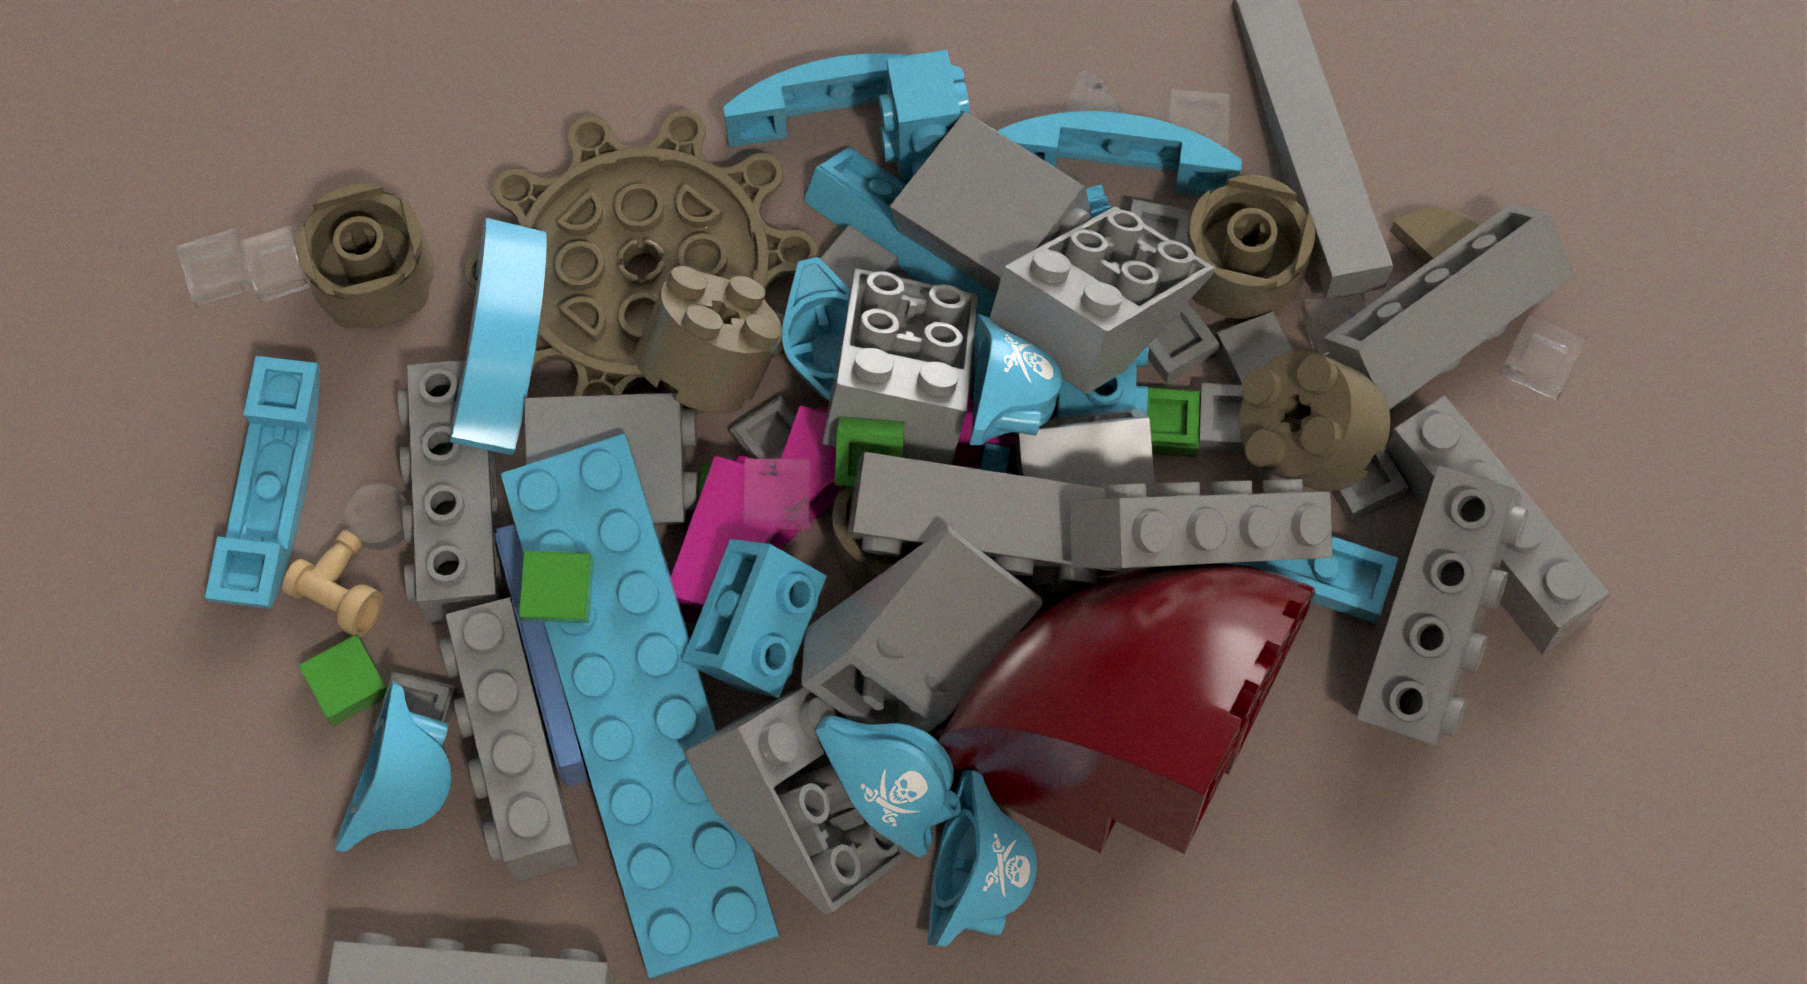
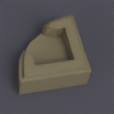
(1431, 230)

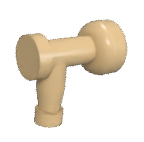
(355, 608)

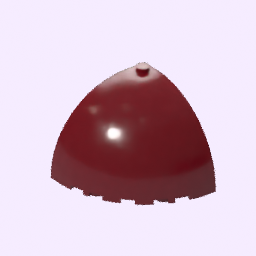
(1128, 699)

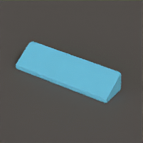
(859, 194)

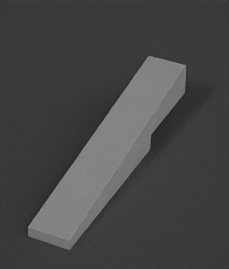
(1314, 147)

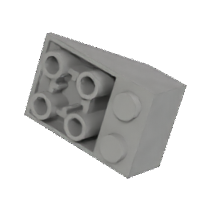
(1098, 294)
(905, 361)
(916, 635)
(787, 802)

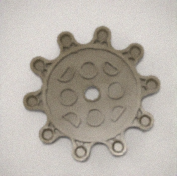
(636, 203)

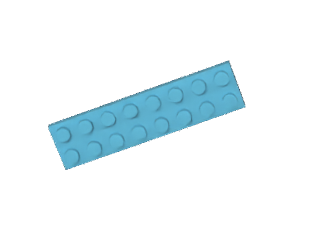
(637, 710)

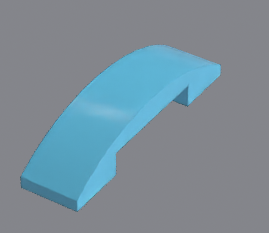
(809, 88)
(1129, 142)
(501, 337)
(270, 484)

